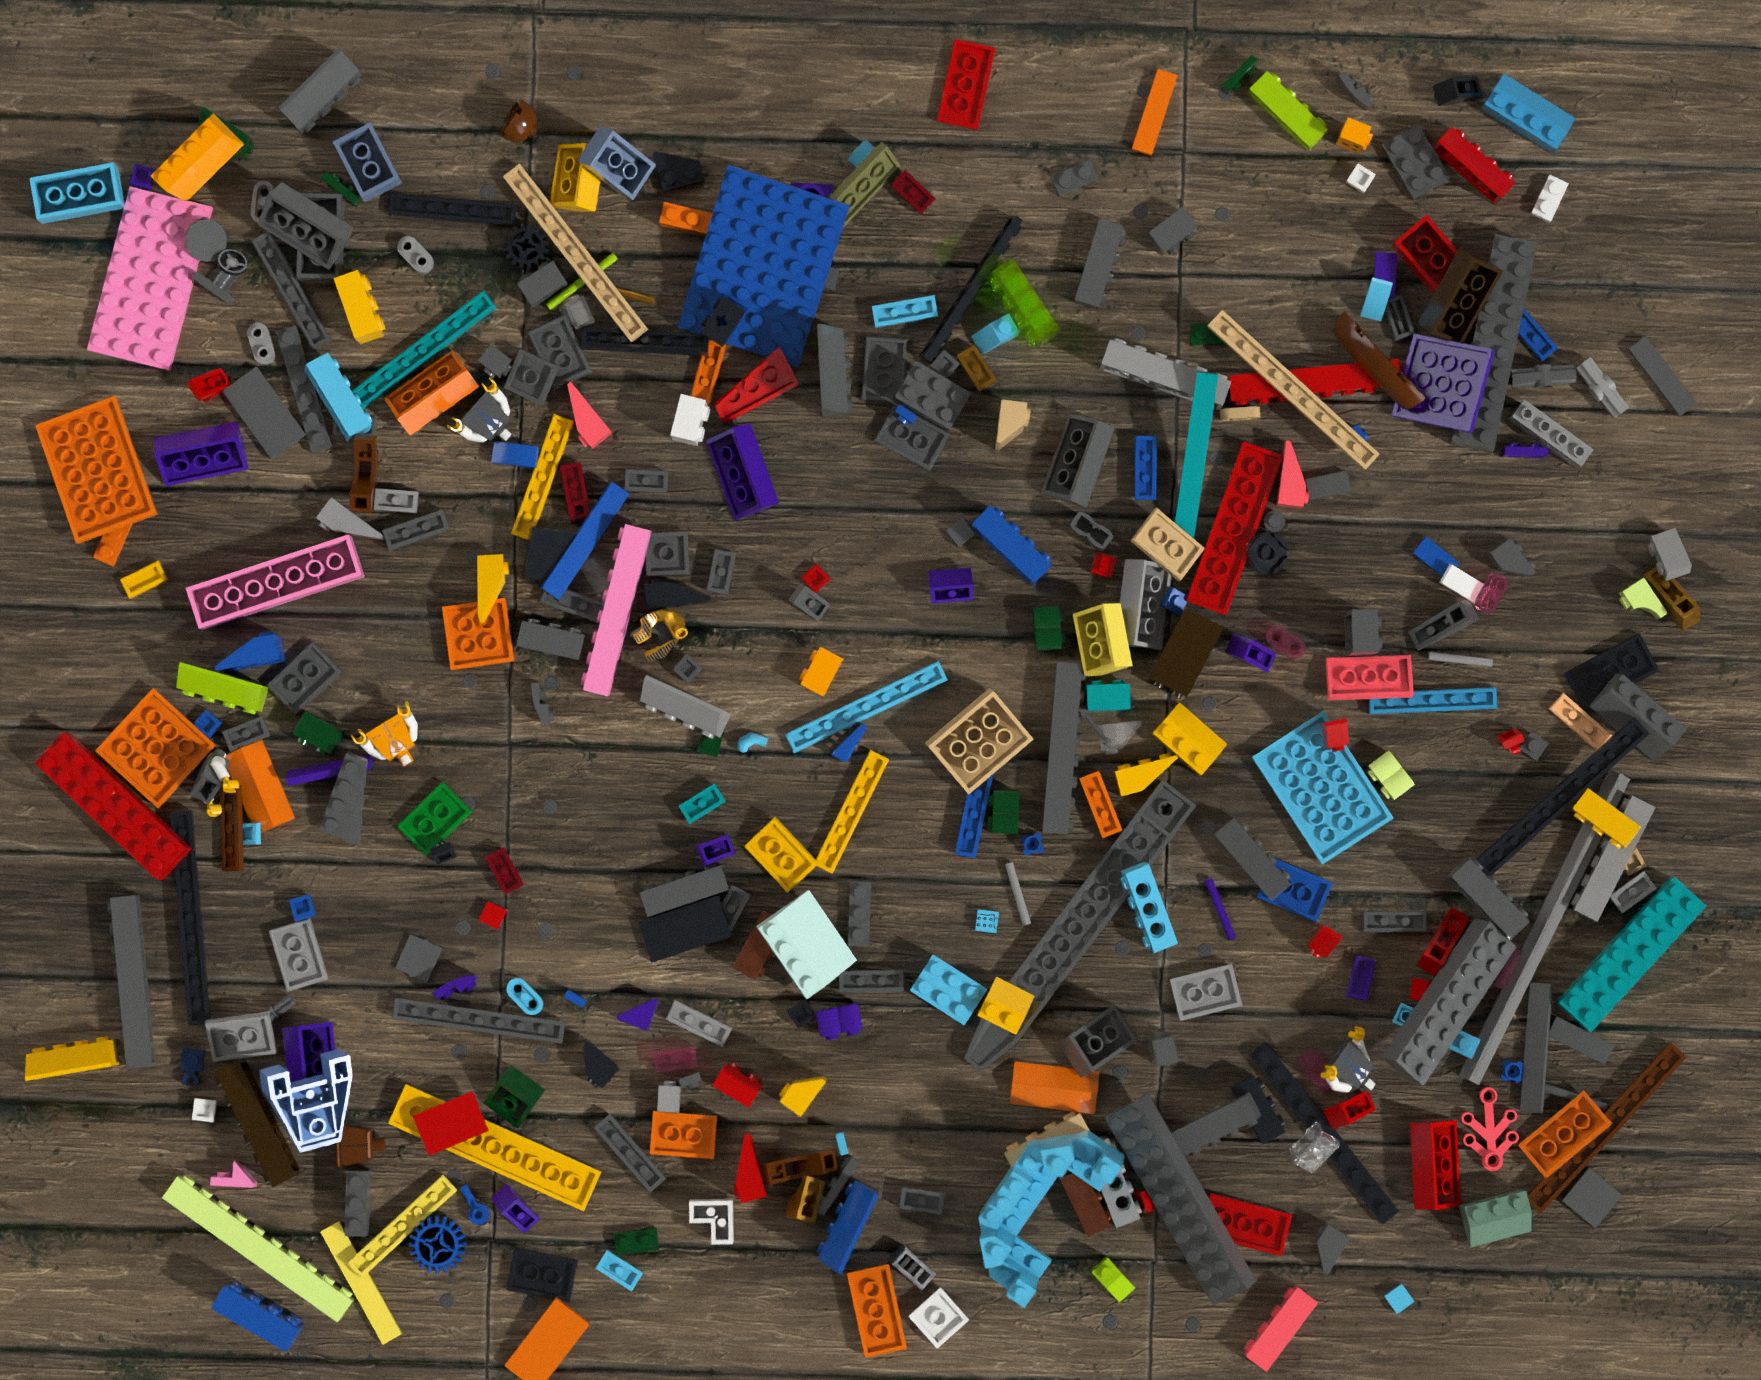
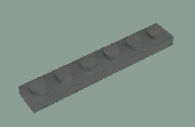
(303, 389)

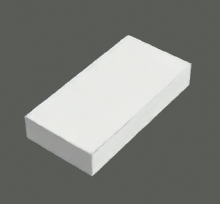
(1461, 583)

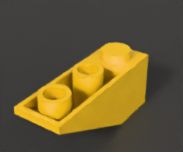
(1137, 778)

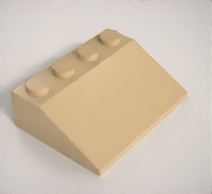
(979, 740)

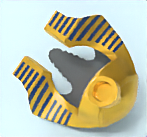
(667, 625)

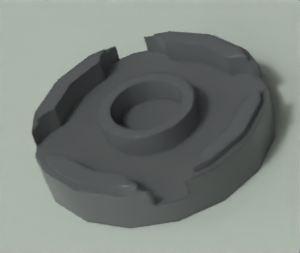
(205, 240)

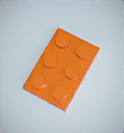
(683, 1134)

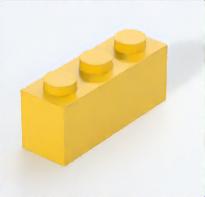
(1605, 819)

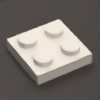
(938, 1317)

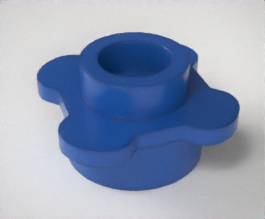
(1028, 849)
(1517, 1067)

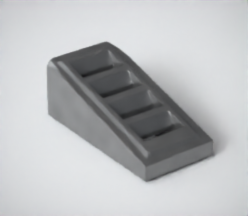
(898, 1255)

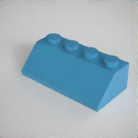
(1528, 114)

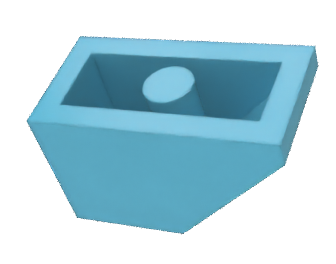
(995, 334)

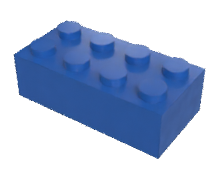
(1011, 546)
(258, 1315)

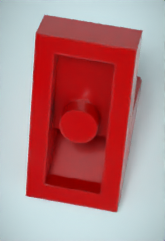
(209, 385)

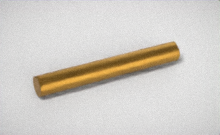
(637, 296)

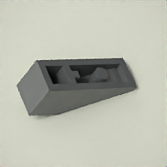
(1443, 624)

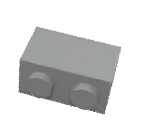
(1669, 554)

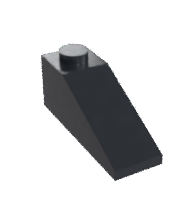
(668, 595)

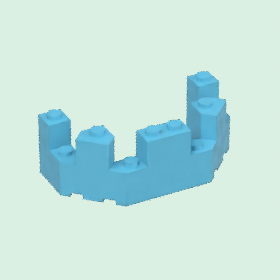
(1007, 1256)

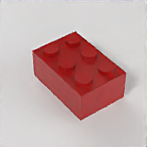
(1426, 252)

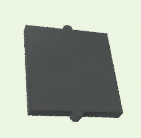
(418, 958)

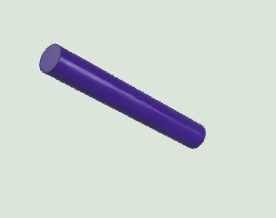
(1220, 909)

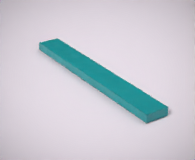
(424, 349)
(1196, 451)

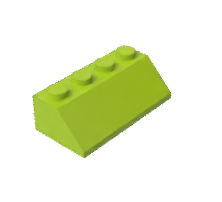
(221, 687)

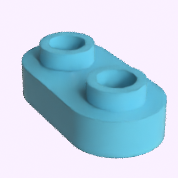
(525, 996)

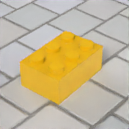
(360, 306)

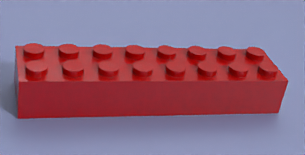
(113, 805)

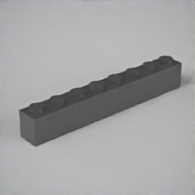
(1062, 748)
(132, 982)

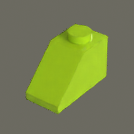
(1112, 1279)

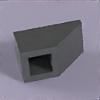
(1510, 559)

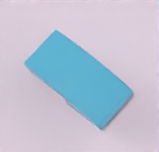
(1376, 299)

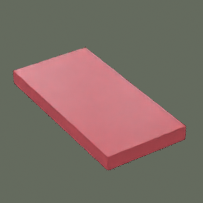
(1369, 677)

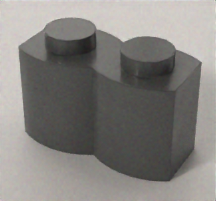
(1086, 528)

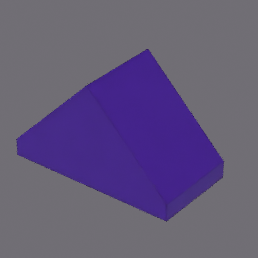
(715, 850)
(641, 1015)

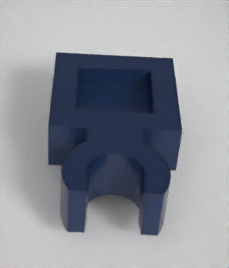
(192, 1061)

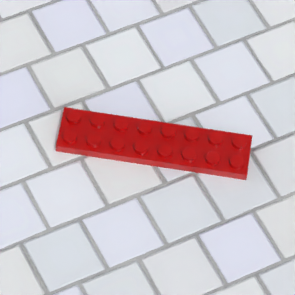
(1234, 528)

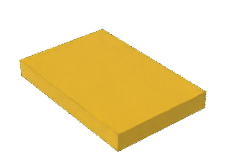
(781, 854)

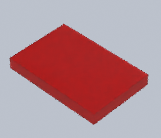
(450, 1123)

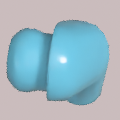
(750, 739)

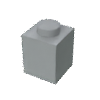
(669, 1097)

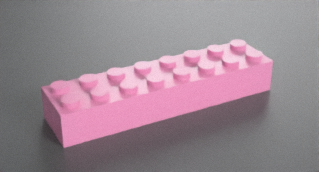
(275, 582)

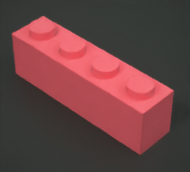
(1280, 1328)

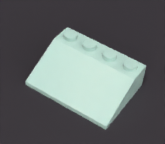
(806, 944)

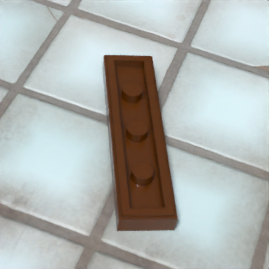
(232, 830)

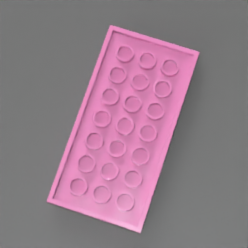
(147, 280)

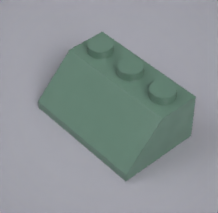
(1496, 1217)

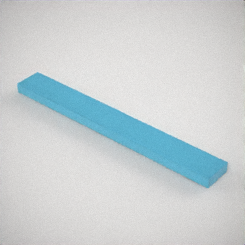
(866, 707)

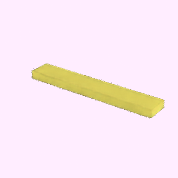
(401, 1226)
(364, 1288)

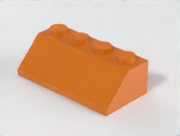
(431, 392)

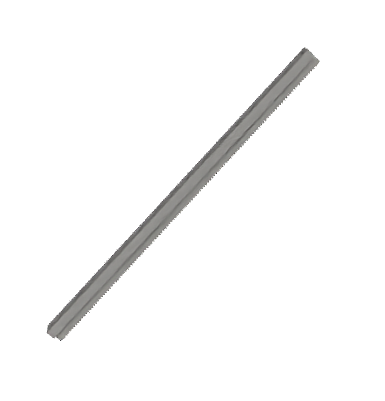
(1540, 936)

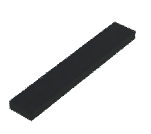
(452, 209)
(648, 342)

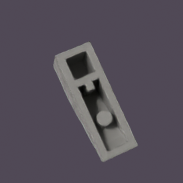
(341, 520)

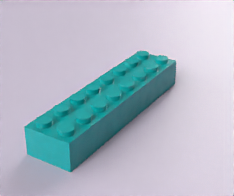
(1630, 954)

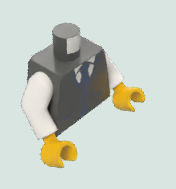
(486, 417)
(210, 779)
(1350, 1065)

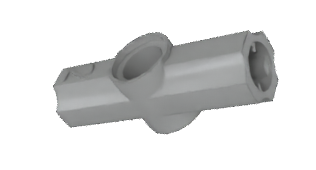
(1602, 388)

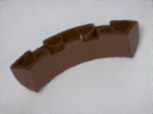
(1376, 363)

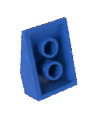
(259, 651)

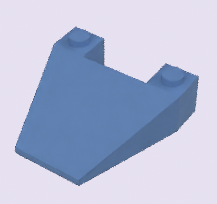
(314, 1106)

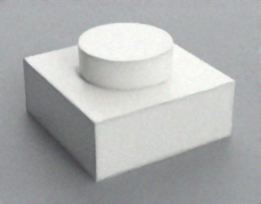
(1360, 178)
(204, 1110)

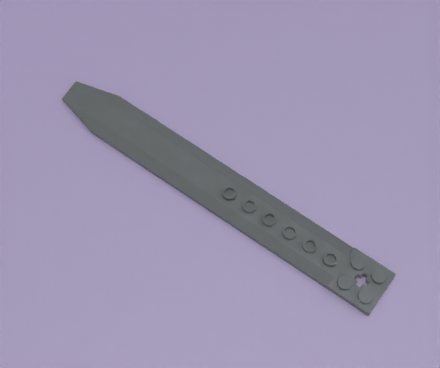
(1084, 917)

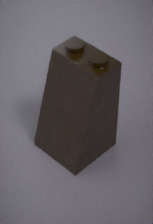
(1185, 653)

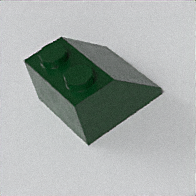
(514, 1096)

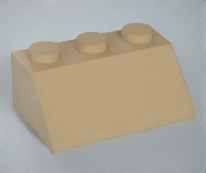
(1011, 421)

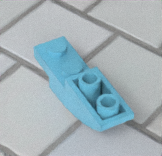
(1463, 1044)

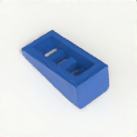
(847, 747)

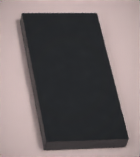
(1625, 658)
(685, 928)

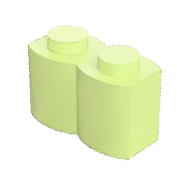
(1390, 776)

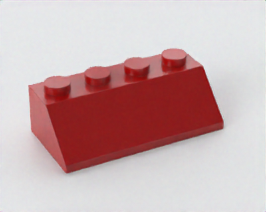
(1473, 165)
(1435, 1165)

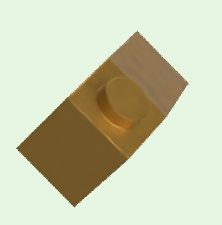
(1675, 600)

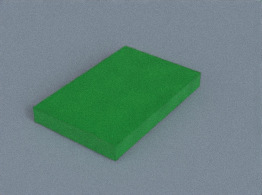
(434, 818)

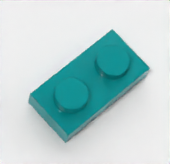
(702, 803)

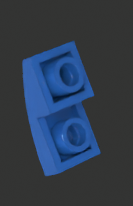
(515, 454)

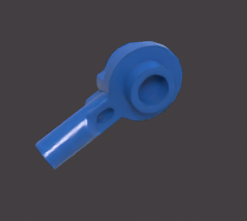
(478, 1212)

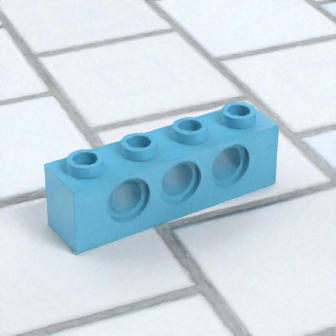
(1165, 935)

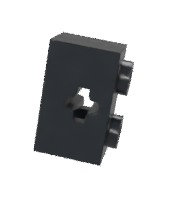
(721, 332)

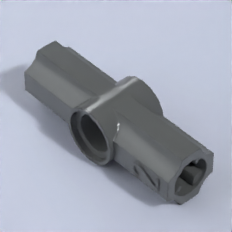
(1542, 376)

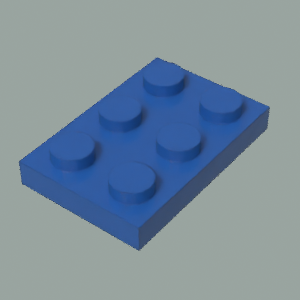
(1304, 896)

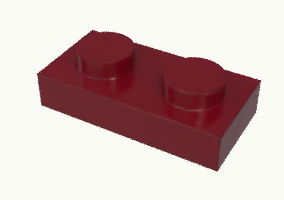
(913, 192)
(504, 871)

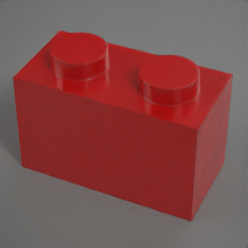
(737, 1084)

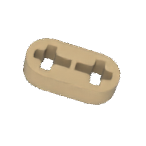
(1239, 413)

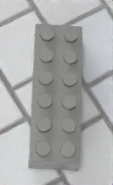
(1157, 371)

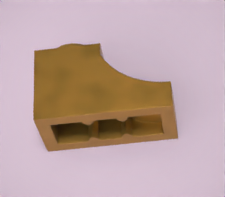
(806, 1200)

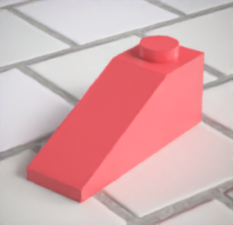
(588, 423)
(1291, 482)

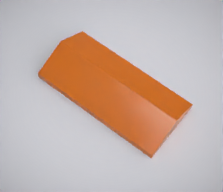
(261, 788)
(1053, 1088)
(1565, 1134)

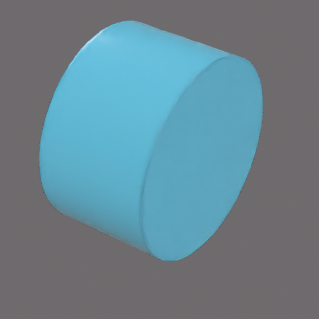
(861, 153)

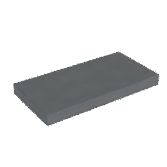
(264, 413)

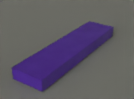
(319, 771)

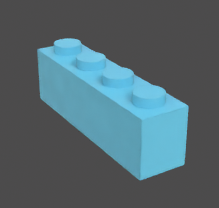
(338, 397)

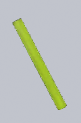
(578, 283)

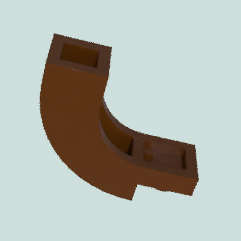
(365, 473)
(798, 1165)

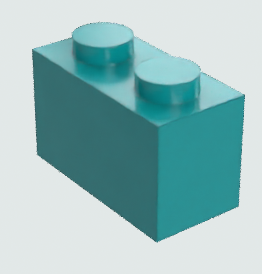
(1108, 696)

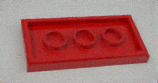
(966, 84)
(1253, 1224)

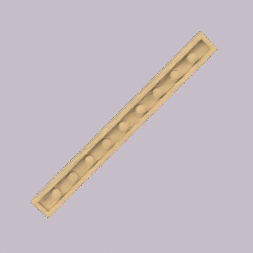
(575, 253)
(1293, 390)

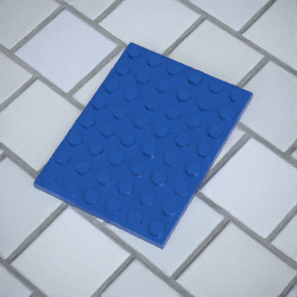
(770, 254)

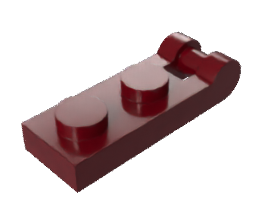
(575, 491)

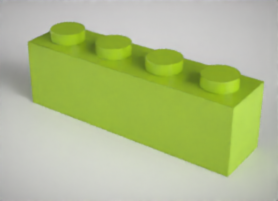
(1287, 110)

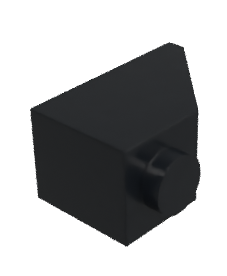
(1456, 90)
(598, 1066)

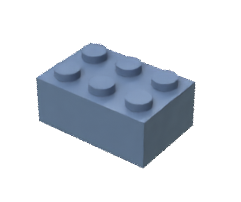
(367, 162)
(616, 162)

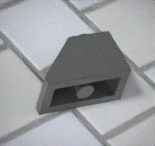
(1329, 1245)

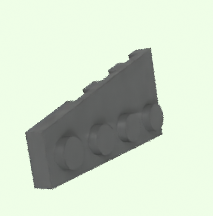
(346, 803)

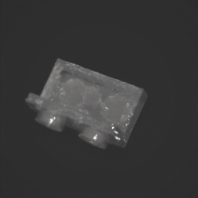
(1313, 1148)

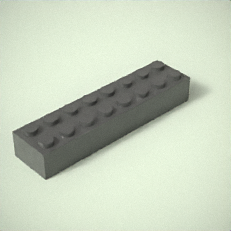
(1448, 1002)

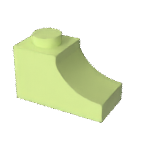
(1642, 597)

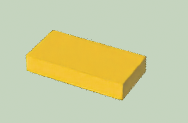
(144, 579)

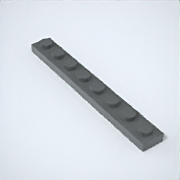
(478, 1020)

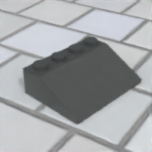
(833, 371)

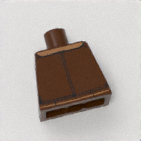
(358, 1145)

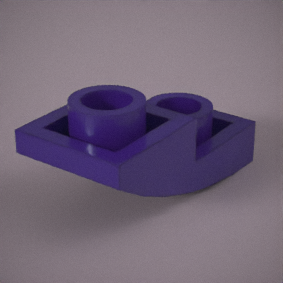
(1386, 268)
(464, 983)

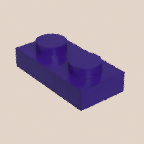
(1516, 451)

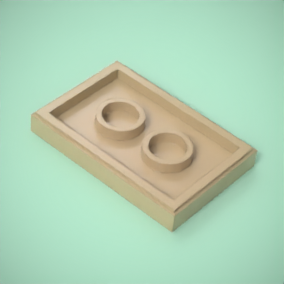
(1167, 544)

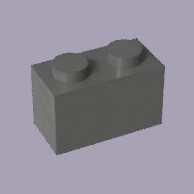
(1173, 231)
(542, 283)

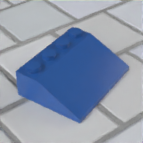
(848, 1225)

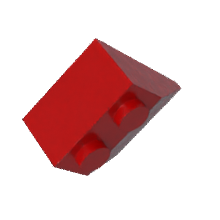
(749, 1177)

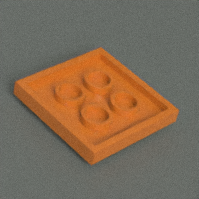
(477, 643)

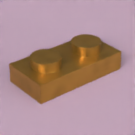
(976, 368)

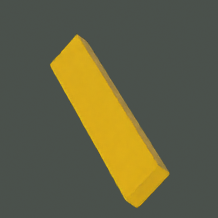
(542, 476)
(851, 811)

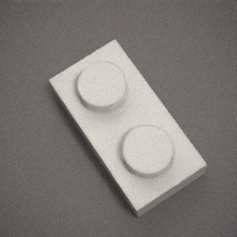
(1549, 198)

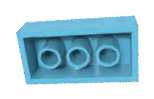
(77, 193)

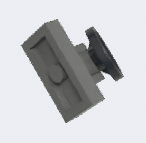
(224, 275)

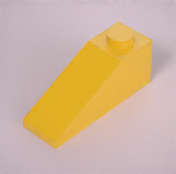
(491, 579)

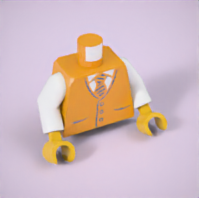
(392, 737)

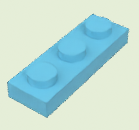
(904, 311)

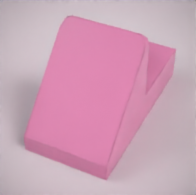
(239, 1178)

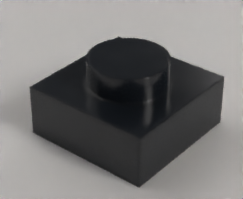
(443, 852)
(801, 1013)

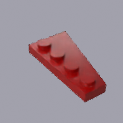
(760, 385)

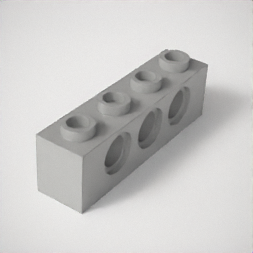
(1550, 434)
(1120, 1215)

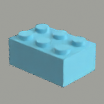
(948, 989)

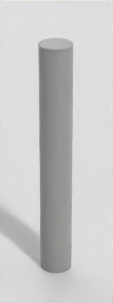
(1463, 659)
(1017, 893)

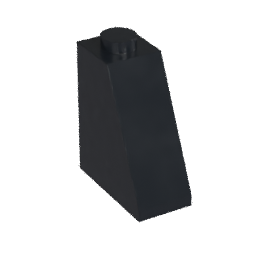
(543, 552)

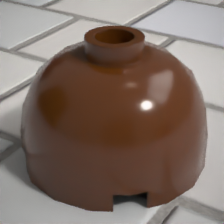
(519, 123)

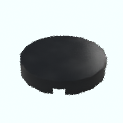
(1266, 553)

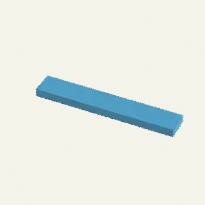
(1437, 701)

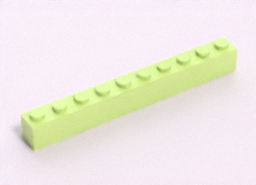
(259, 1248)

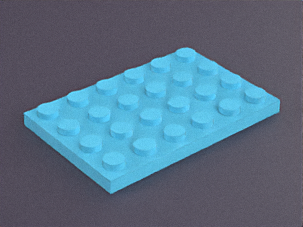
(1322, 789)

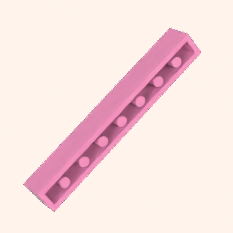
(617, 609)

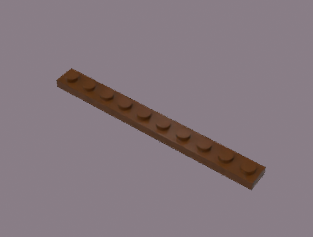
(1618, 1113)

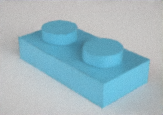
(619, 1270)

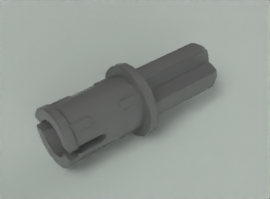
(282, 1006)

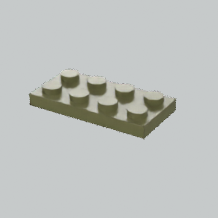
(866, 180)

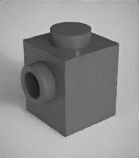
(495, 362)

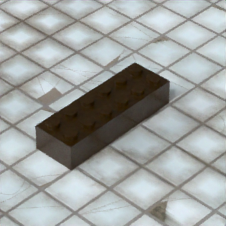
(257, 1122)

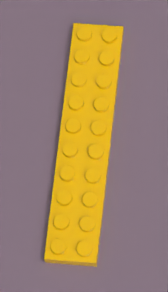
(509, 1154)

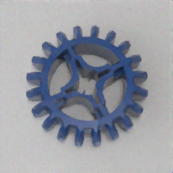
(419, 1238)

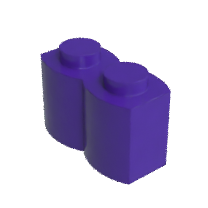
(839, 1020)

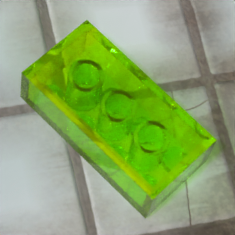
(1024, 303)

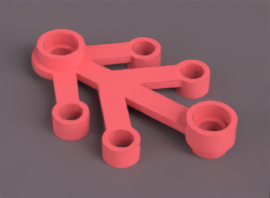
(1490, 1132)

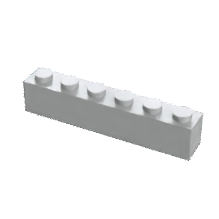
(1610, 864)

